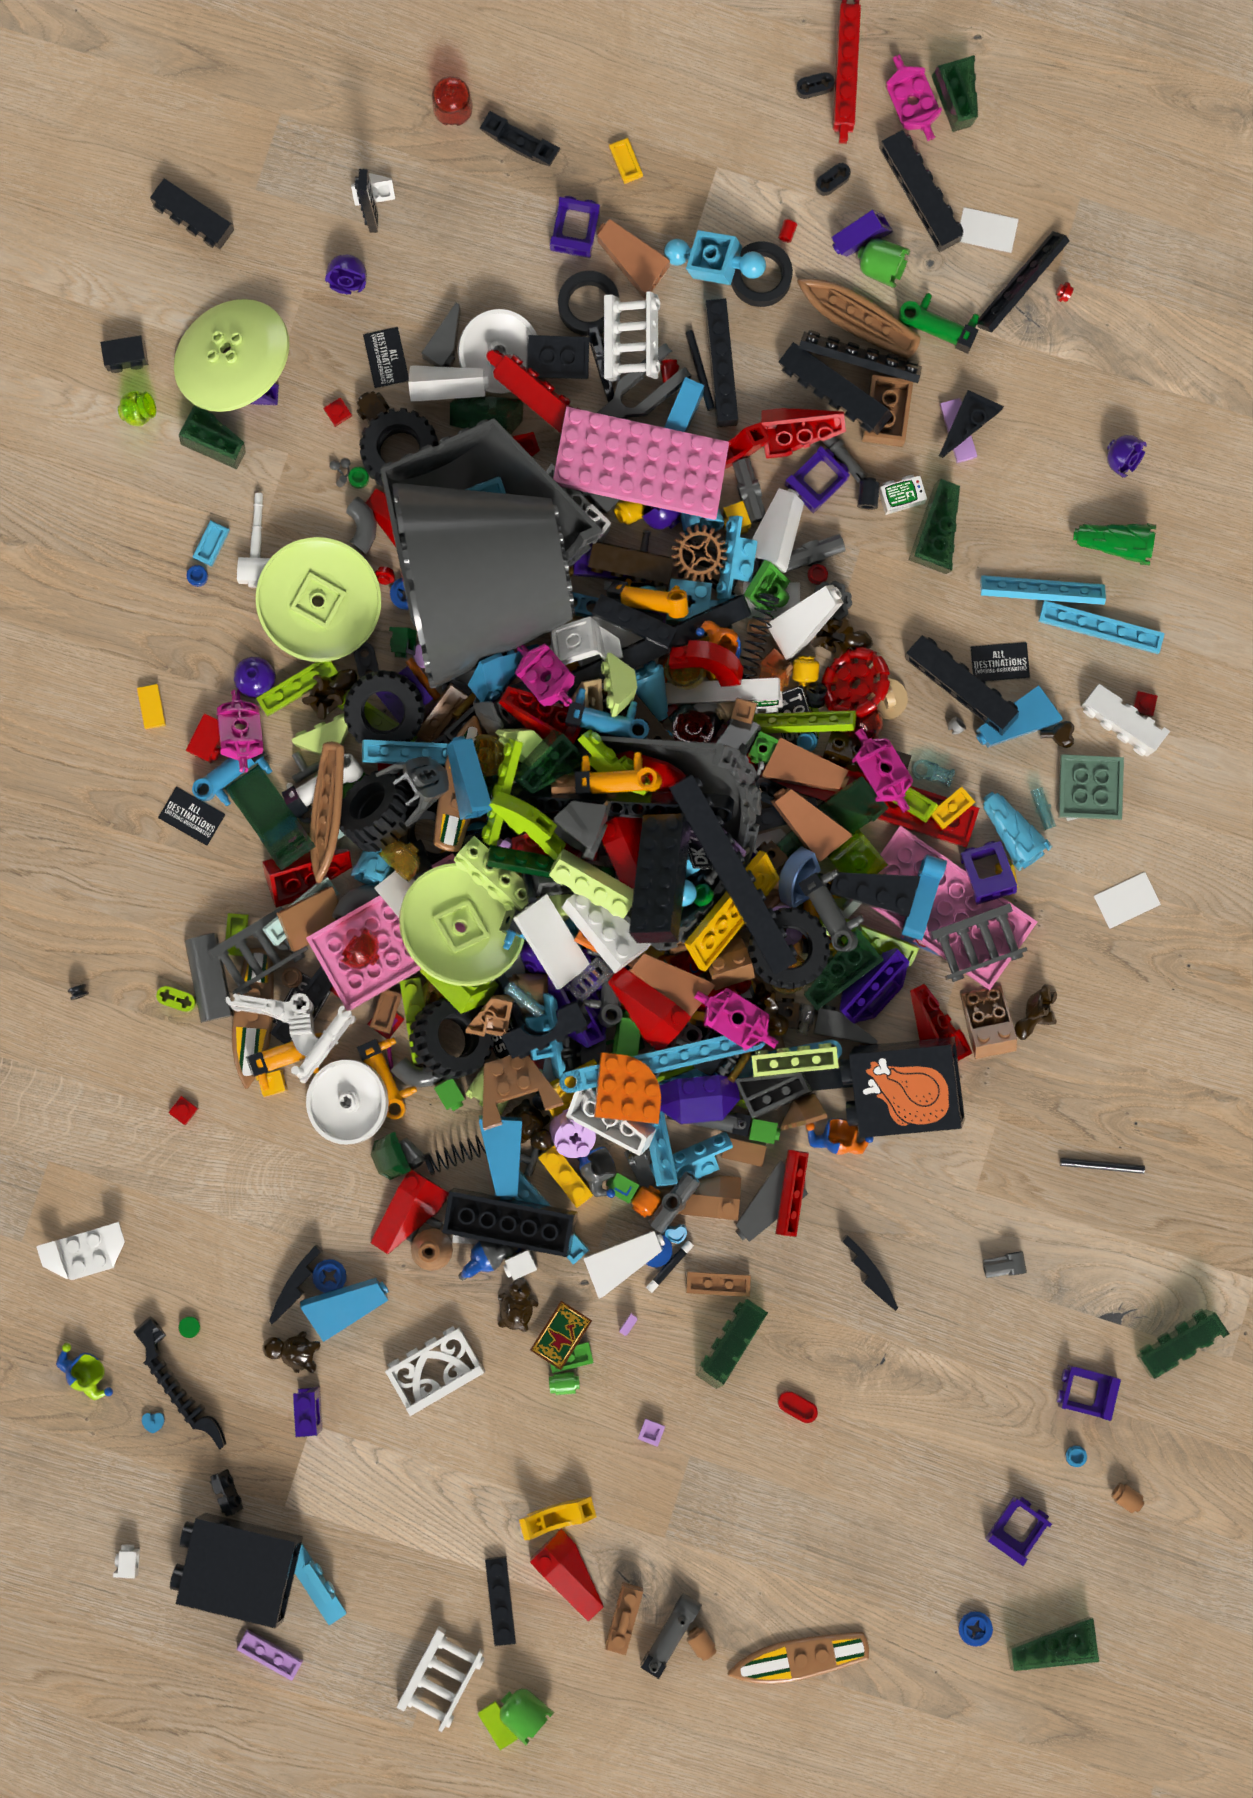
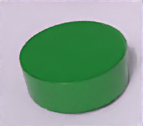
(358, 477)
(704, 895)
(189, 1327)

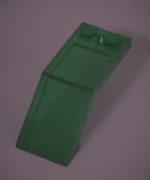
(849, 808)
(270, 817)

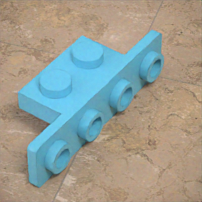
(739, 560)
(544, 1023)
(700, 1158)
(318, 1588)

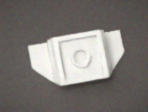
(582, 640)
(83, 1253)

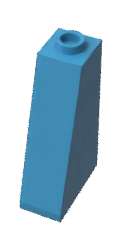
(685, 405)
(1034, 714)
(468, 779)
(503, 1155)
(342, 1307)

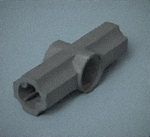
(749, 489)
(816, 552)
(666, 1213)

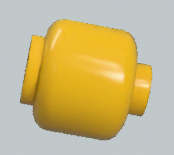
(628, 512)
(805, 670)

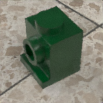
(403, 641)

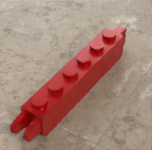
(846, 69)
(529, 388)

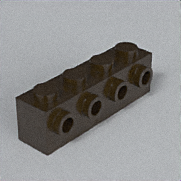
(630, 562)
(656, 729)
(843, 748)

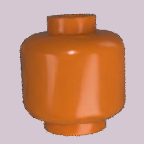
(646, 1201)

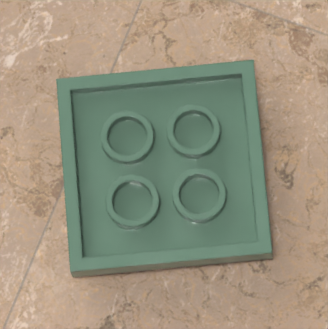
(1091, 787)

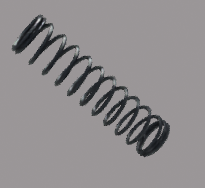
(775, 600)
(428, 1158)

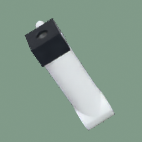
(300, 798)

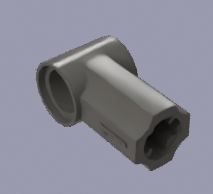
(1009, 1264)

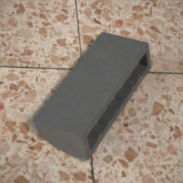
(208, 978)

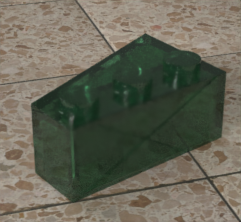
(957, 92)
(472, 410)
(211, 438)
(548, 762)

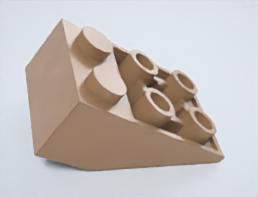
(988, 1022)

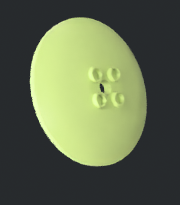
(243, 373)
(325, 570)
(429, 932)

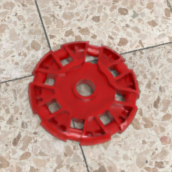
(852, 672)

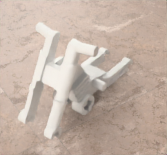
(300, 1027)

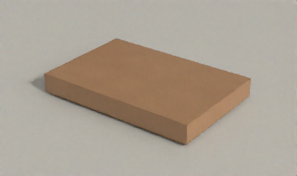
(308, 917)

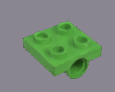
(768, 581)

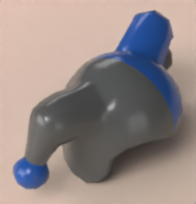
(596, 1169)
(486, 1258)

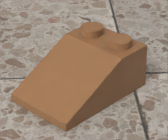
(731, 965)

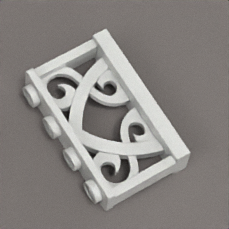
(424, 1398)

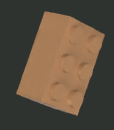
(896, 396)

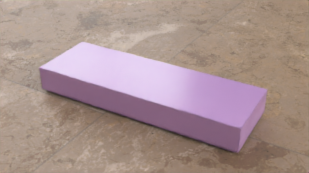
(966, 450)
(269, 1654)

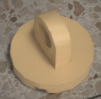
(894, 702)

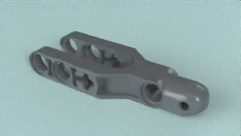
(616, 408)

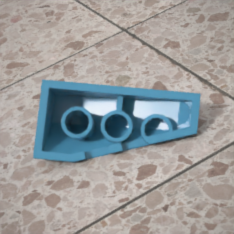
(495, 674)

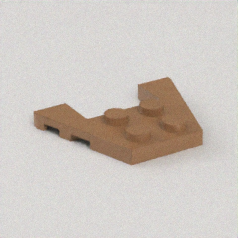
(511, 1079)

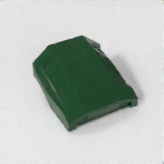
(389, 1157)

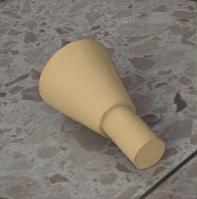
(724, 710)

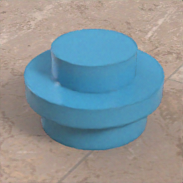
(807, 741)
(1076, 1456)

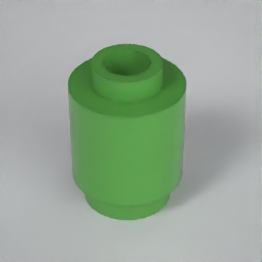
(564, 1383)

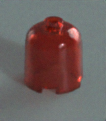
(450, 106)

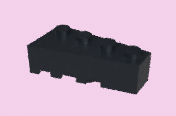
(879, 891)

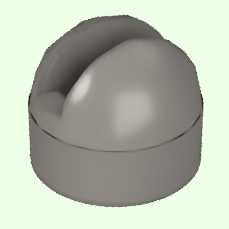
(957, 725)

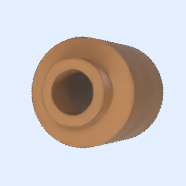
(1128, 1498)
(701, 1643)

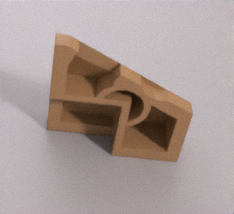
(493, 1017)

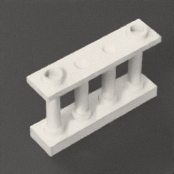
(612, 332)
(430, 1660)

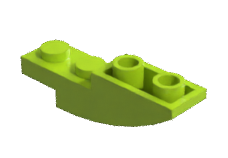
(604, 758)
(525, 817)
(413, 1003)

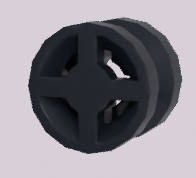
(816, 694)

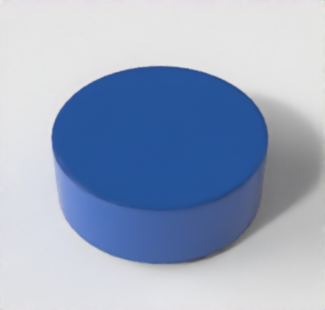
(197, 575)

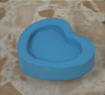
(676, 1234)
(153, 1422)

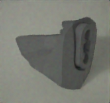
(495, 716)
(427, 780)
(583, 826)

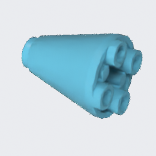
(652, 689)

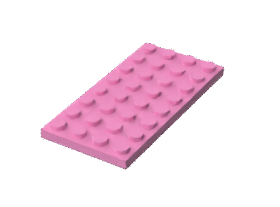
(640, 463)
(953, 904)
(393, 965)

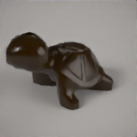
(839, 637)
(330, 693)
(766, 1001)
(1037, 1012)
(532, 1125)
(516, 1308)
(295, 1351)

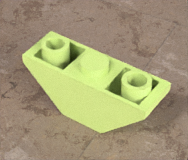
(619, 683)
(528, 737)
(314, 739)

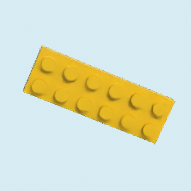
(724, 919)

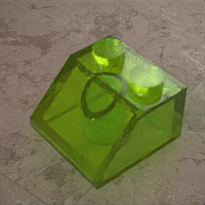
(857, 856)

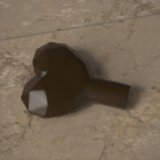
(1060, 734)

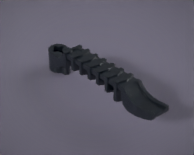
(150, 1335)

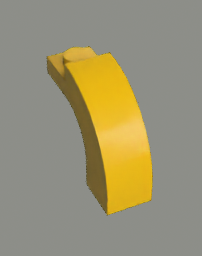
(557, 1516)

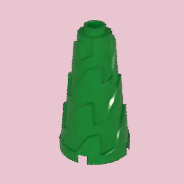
(1128, 541)

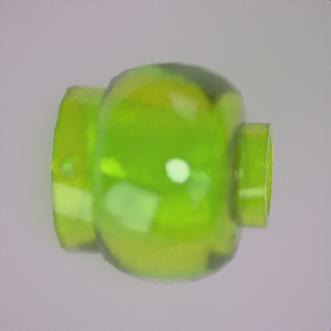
(137, 408)

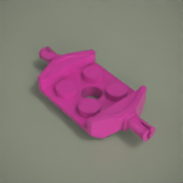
(908, 83)
(536, 667)
(235, 742)
(889, 785)
(719, 1017)

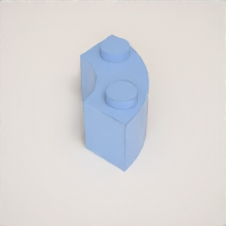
(796, 869)

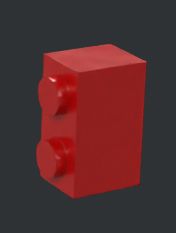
(205, 740)

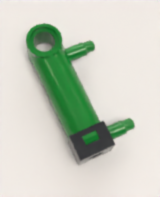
(939, 326)

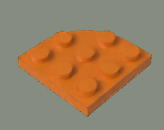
(626, 1090)

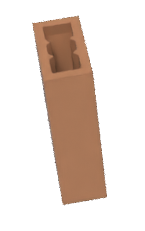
(633, 257)
(800, 767)
(809, 824)
(671, 981)

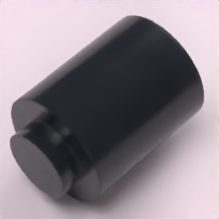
(868, 494)

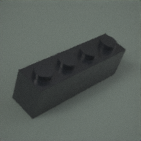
(192, 214)

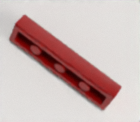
(792, 1193)

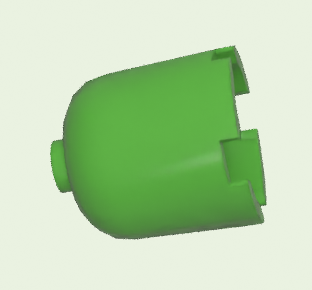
(883, 261)
(524, 1714)

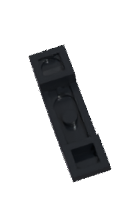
(518, 140)

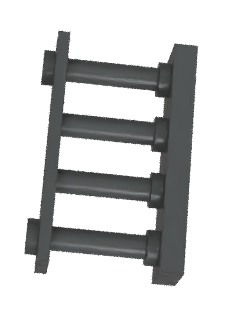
(981, 922)
(239, 941)

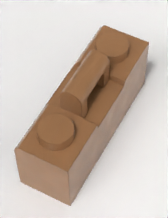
(624, 1618)

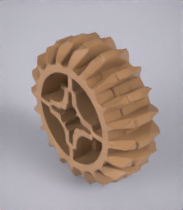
(683, 544)

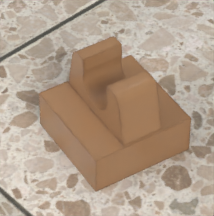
(744, 710)

